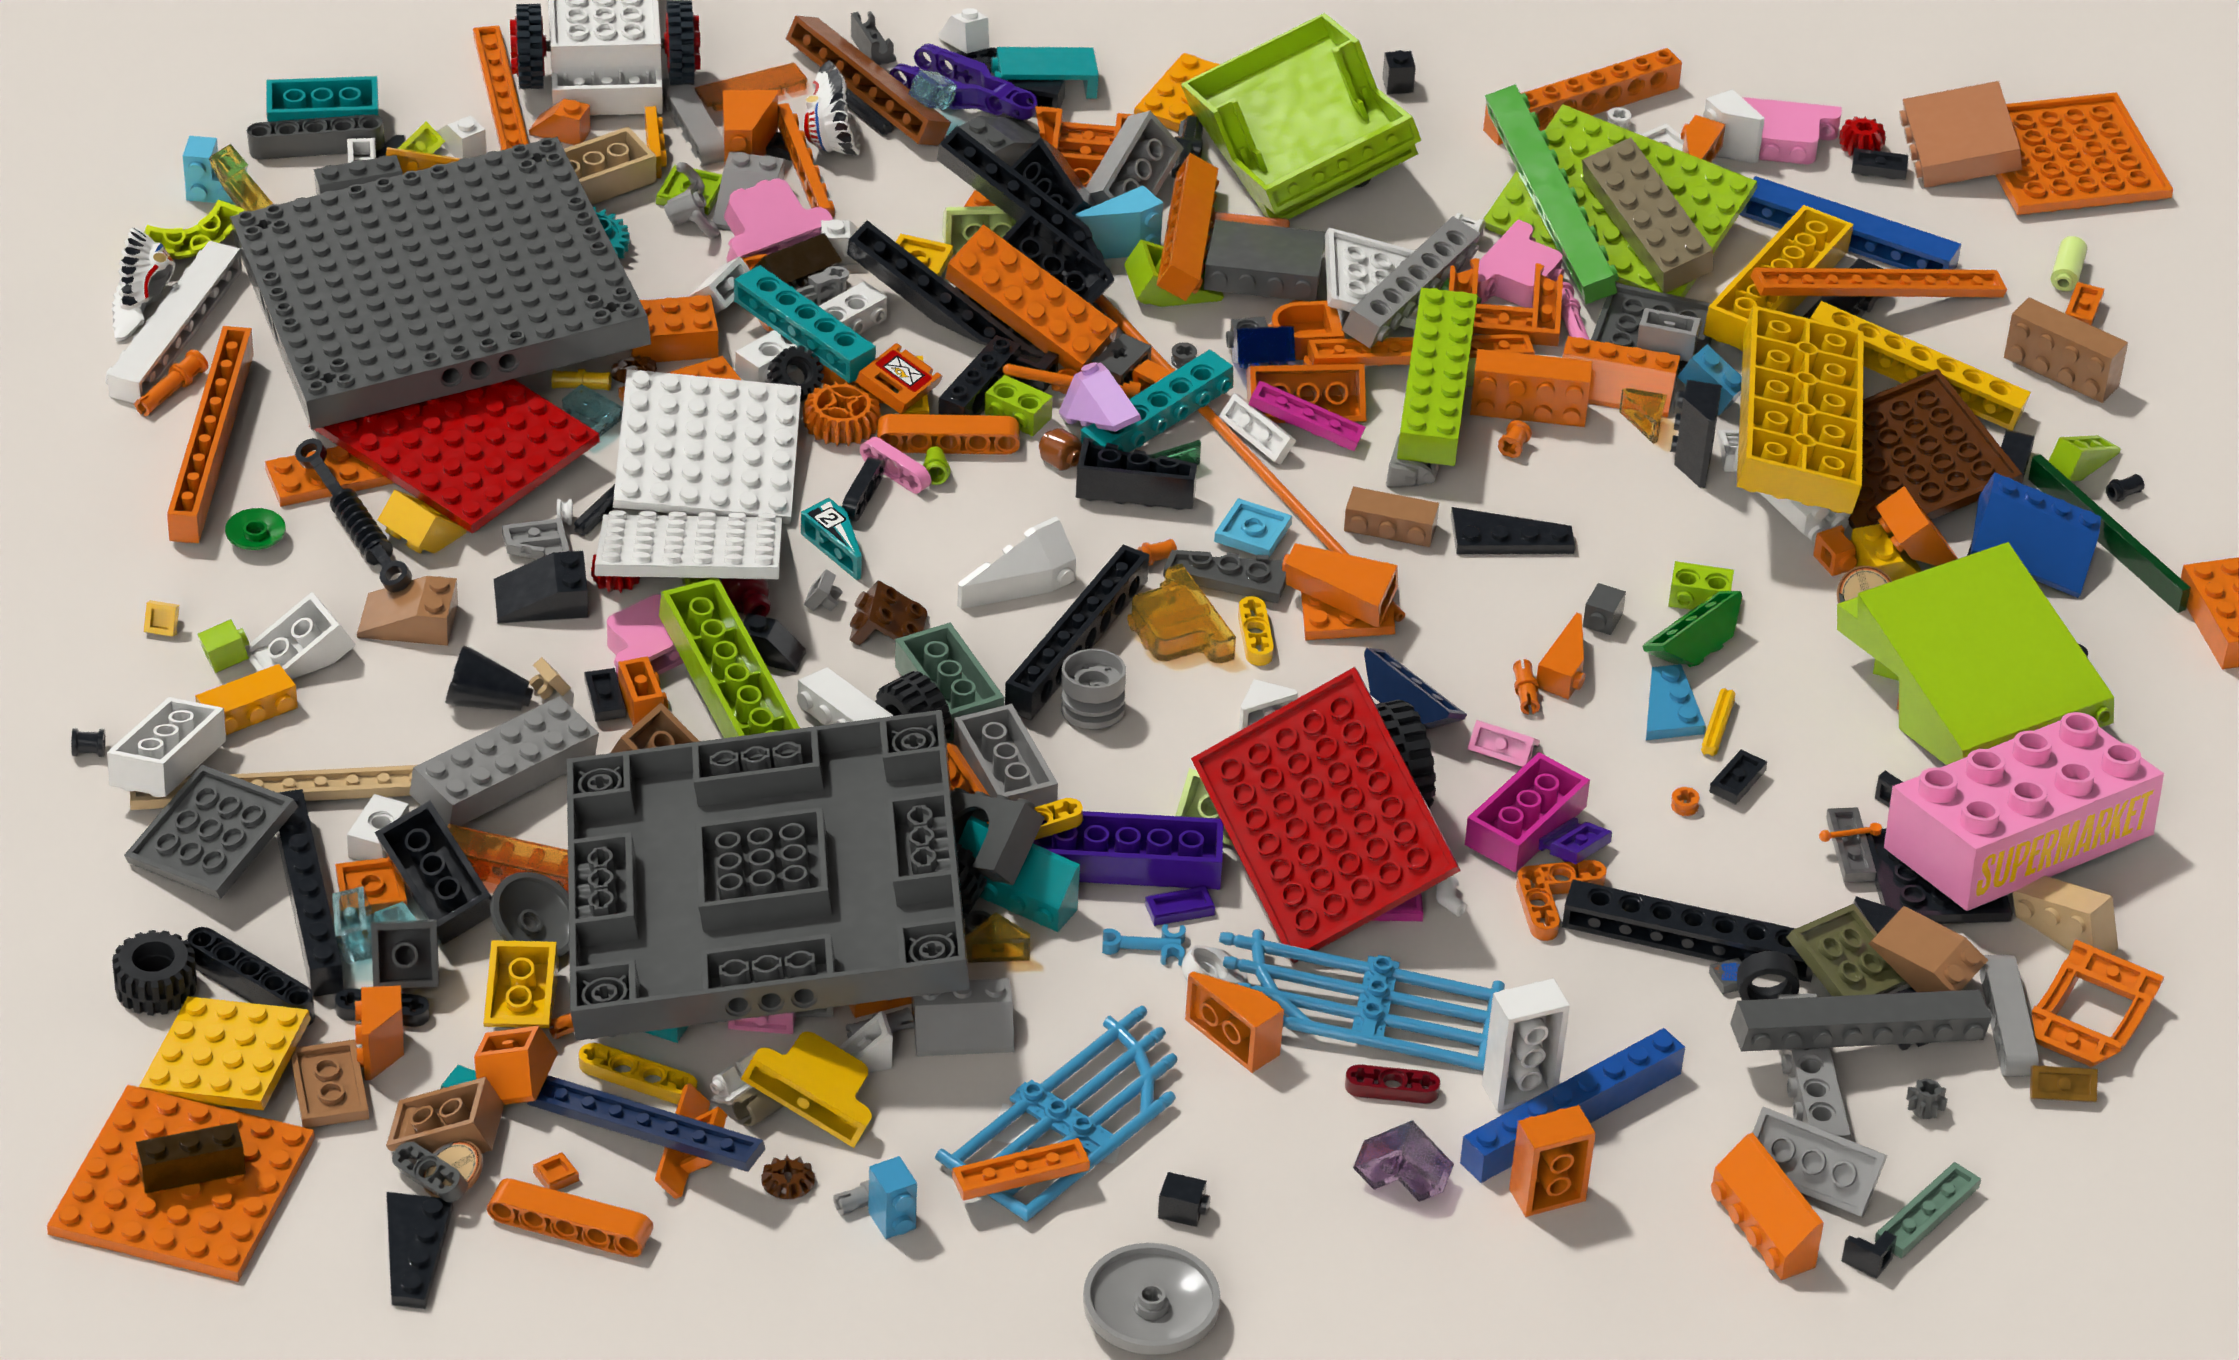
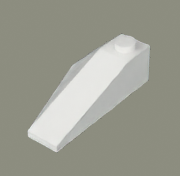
(1030, 568)

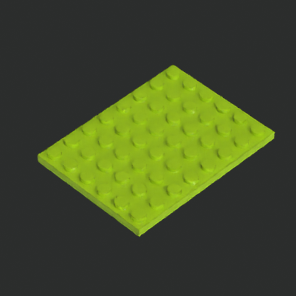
(1704, 190)

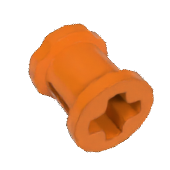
(1517, 434)

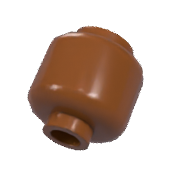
(1060, 448)

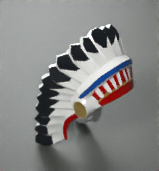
(826, 115)
(143, 277)

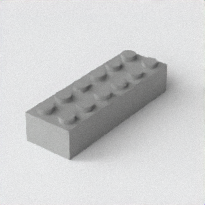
(503, 762)

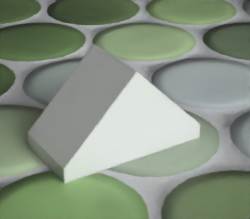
(1263, 700)
(872, 1044)

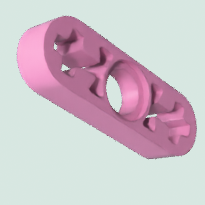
(908, 471)

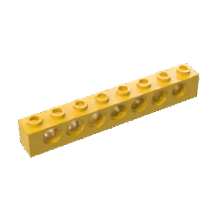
(1906, 359)

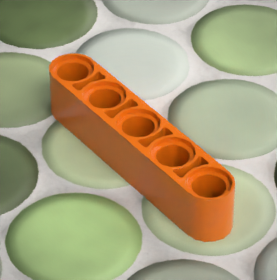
(951, 433)
(570, 1217)

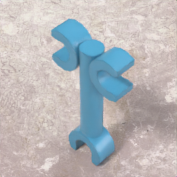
(1168, 944)

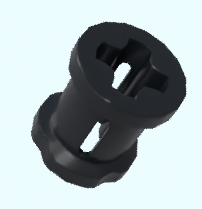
(88, 742)

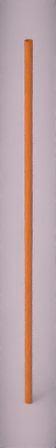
(1238, 445)

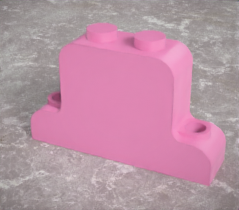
(1794, 129)
(769, 219)
(1510, 266)
(640, 633)

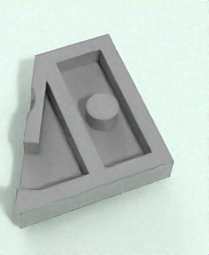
(535, 538)

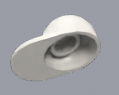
(1210, 963)

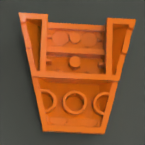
(1078, 142)

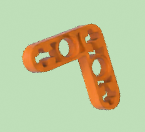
(1546, 886)

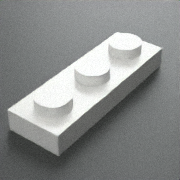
(1257, 428)

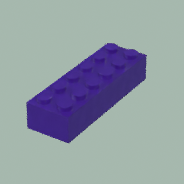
(1143, 849)

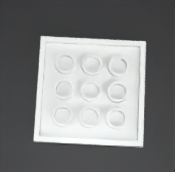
(1357, 267)

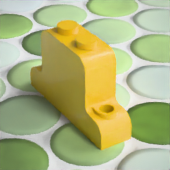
(815, 1083)

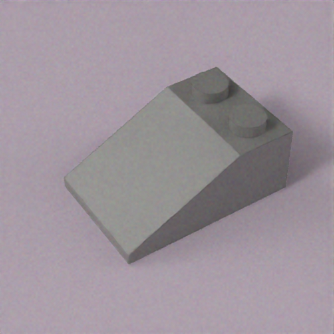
(744, 172)

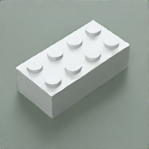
(166, 747)
(1525, 1043)

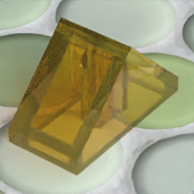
(1644, 411)
(997, 941)

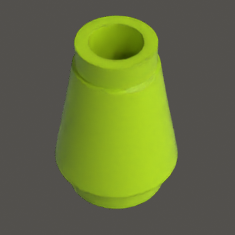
(937, 465)

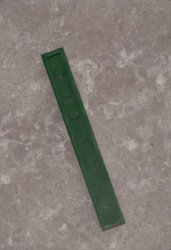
(2114, 536)

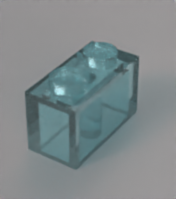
(353, 924)

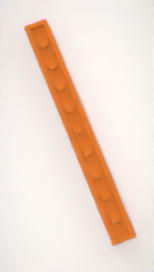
(1878, 282)

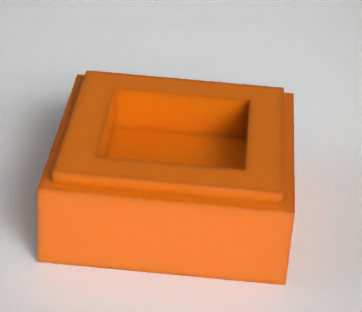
(556, 1172)

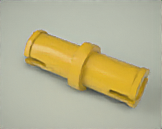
(573, 379)

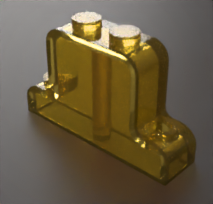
(1180, 620)

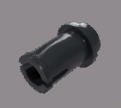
(2119, 489)

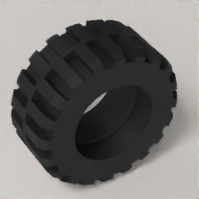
(1412, 743)

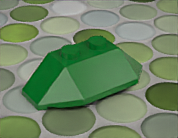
(1698, 631)

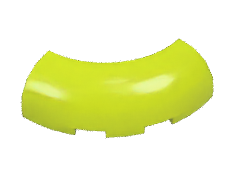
(190, 241)

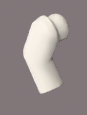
(1446, 896)

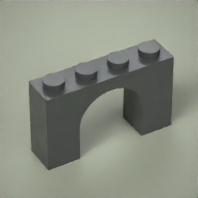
(1009, 835)

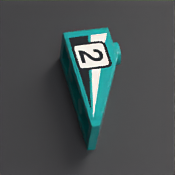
(831, 532)

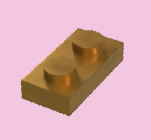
(2063, 1083)

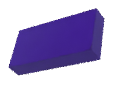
(1179, 905)

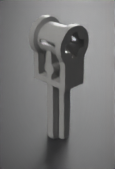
(825, 284)

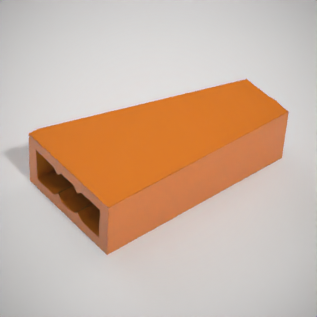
(1343, 581)

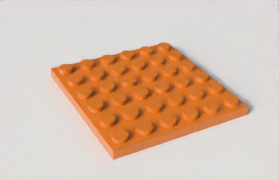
(2080, 156)
(193, 1226)

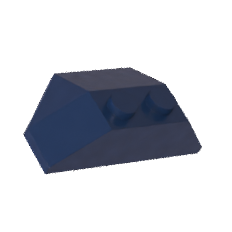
(1393, 681)

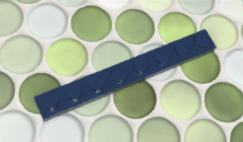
(649, 1123)

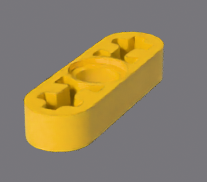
(1259, 621)
(1067, 814)

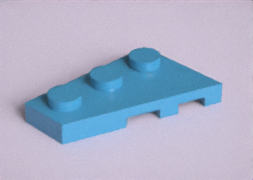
(1672, 705)

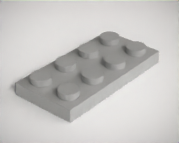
(1821, 1161)

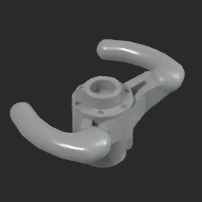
(691, 203)

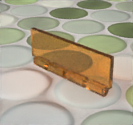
(775, 78)

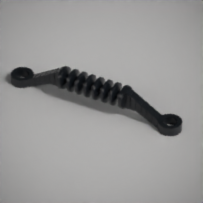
(356, 519)

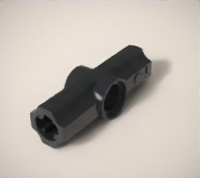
(1190, 138)

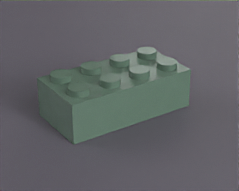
(951, 666)

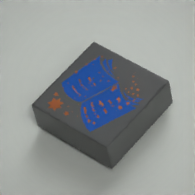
(1725, 975)

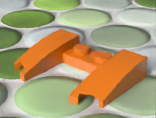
(1539, 322)

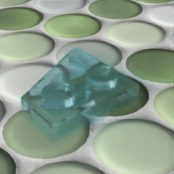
(592, 409)

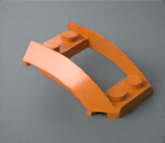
(2106, 972)

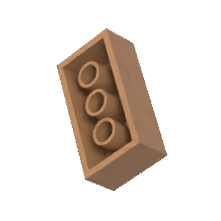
(2065, 349)

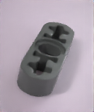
(434, 1182)

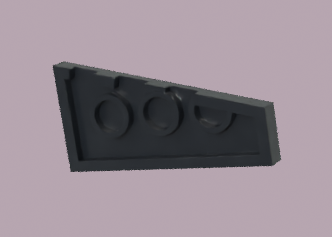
(415, 1244)

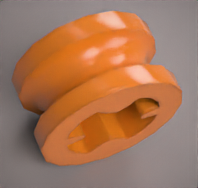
(1688, 794)

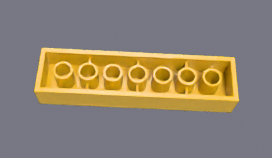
(1805, 241)

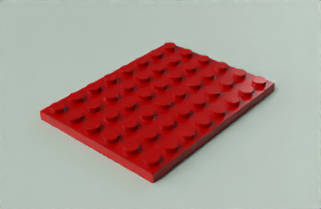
(468, 449)
(1325, 814)

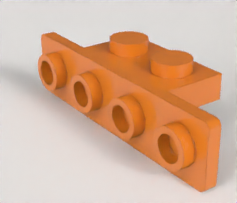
(677, 1165)

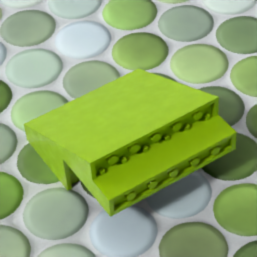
(1301, 117)
(1975, 653)

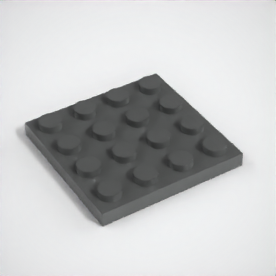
(1624, 310)
(211, 831)

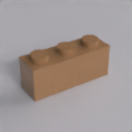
(1391, 516)

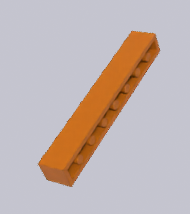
(1188, 227)

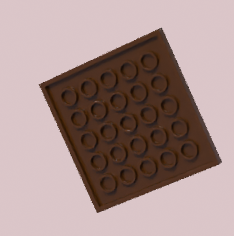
(1930, 444)

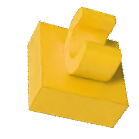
(161, 618)

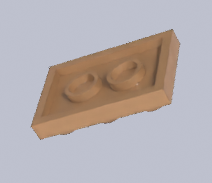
(329, 1084)

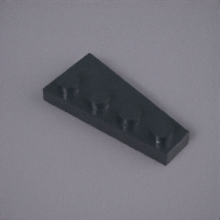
(1502, 534)

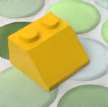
(418, 523)
(1878, 551)

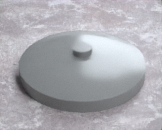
(1151, 1298)

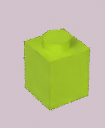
(224, 645)

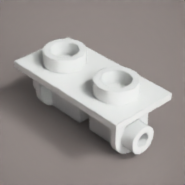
(728, 1084)

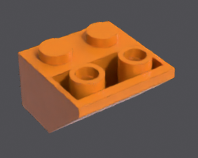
(380, 1028)
(515, 1062)

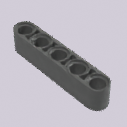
(312, 136)

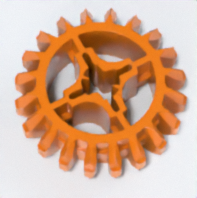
(841, 413)

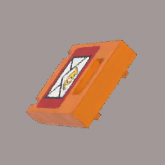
(903, 372)

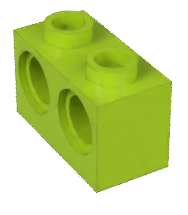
(1020, 401)
(1697, 584)

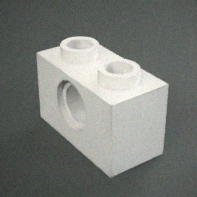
(376, 815)

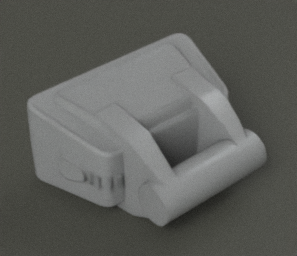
(1409, 472)

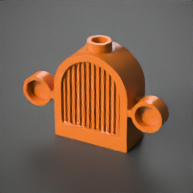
(1310, 321)

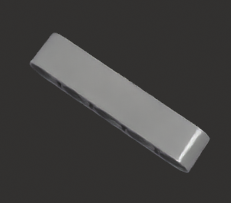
(694, 121)
(2009, 1015)

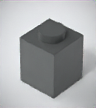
(1604, 608)

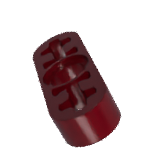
(1402, 1093)

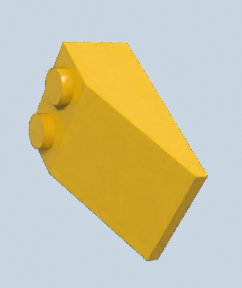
(521, 984)

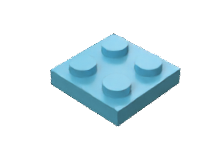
(1253, 528)

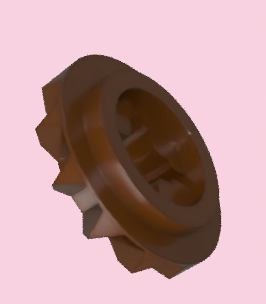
(636, 363)
(776, 1184)

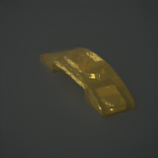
(237, 183)

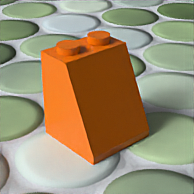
(749, 120)

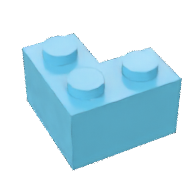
(199, 176)

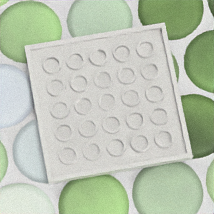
(707, 445)
(689, 545)

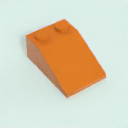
(1913, 529)
(1235, 1019)

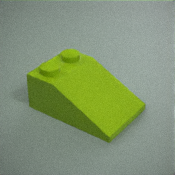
(1143, 272)

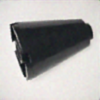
(486, 684)

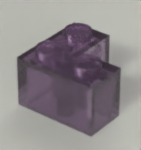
(1405, 1156)

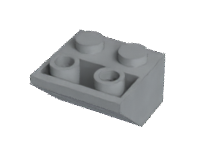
(1669, 333)

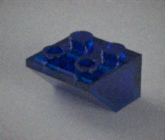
(1263, 345)

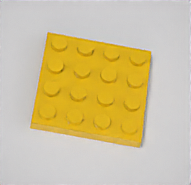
(226, 1052)

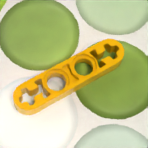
(602, 1060)

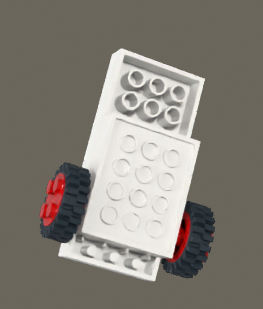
(606, 51)

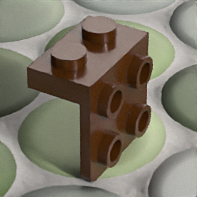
(887, 612)

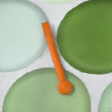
(1874, 829)

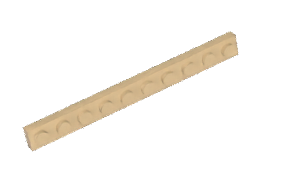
(316, 784)

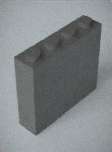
(1265, 260)

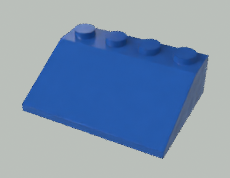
(2044, 531)

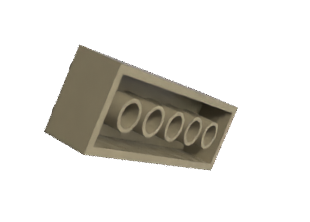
(1648, 215)

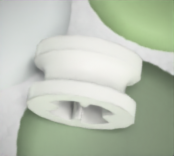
(1619, 117)
(565, 511)

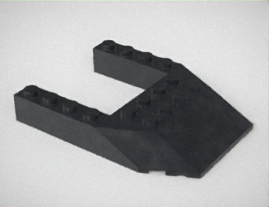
(1042, 233)

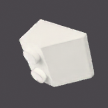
(1742, 127)

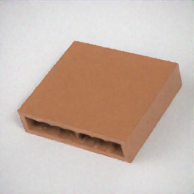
(1960, 134)

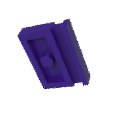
(1575, 841)

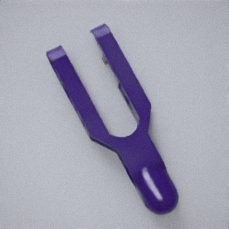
(974, 83)

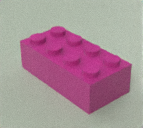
(1525, 810)

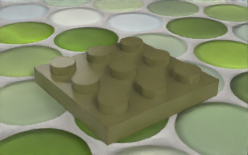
(1841, 956)

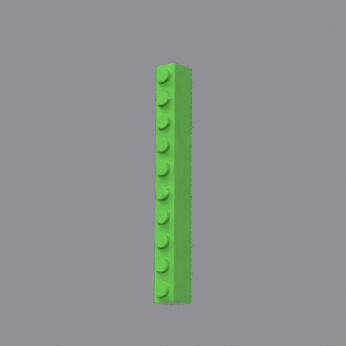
(1551, 194)

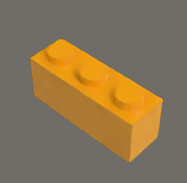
(253, 698)

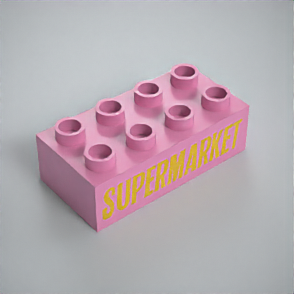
(2023, 810)

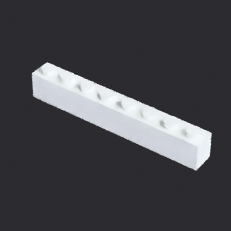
(174, 322)

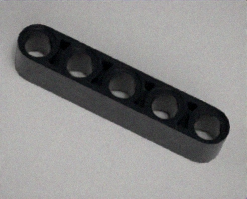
(247, 973)

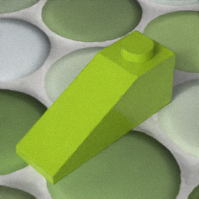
(2082, 455)

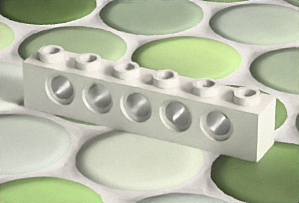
(856, 308)

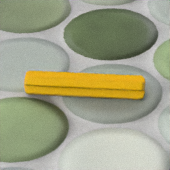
(1718, 722)

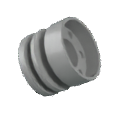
(1093, 688)

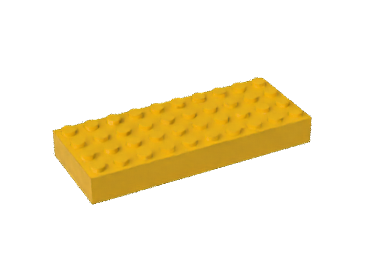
(1801, 410)

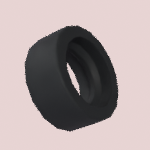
(1767, 963)

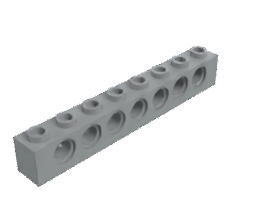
(1400, 290)

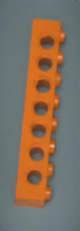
(1602, 88)

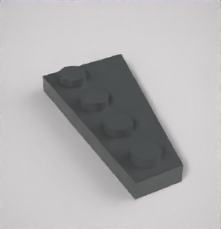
(1233, 574)

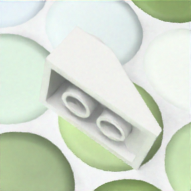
(301, 640)

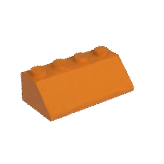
(1624, 367)
(1329, 386)
(1768, 1208)

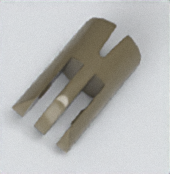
(754, 1104)

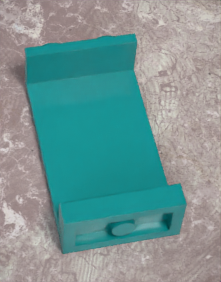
(1048, 64)

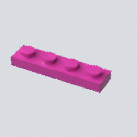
(1306, 416)

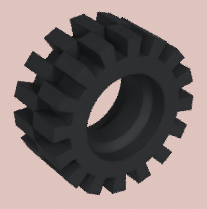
(801, 360)

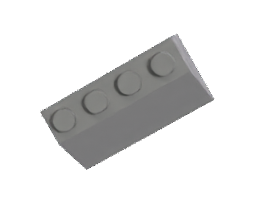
(1137, 157)

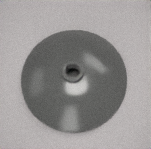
(531, 909)

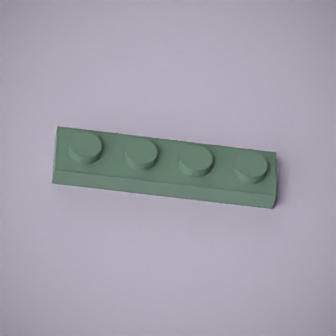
(1930, 1207)

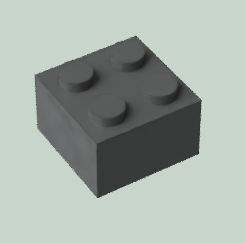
(405, 953)

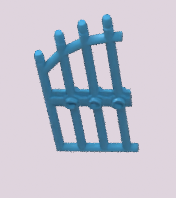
(1374, 1000)
(1070, 1123)

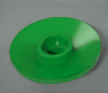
(255, 528)

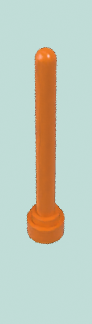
(1130, 389)

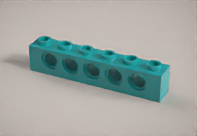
(803, 322)
(1169, 401)

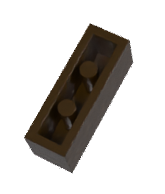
(801, 260)
(190, 1157)

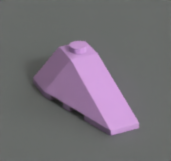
(1097, 400)

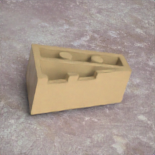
(2068, 913)

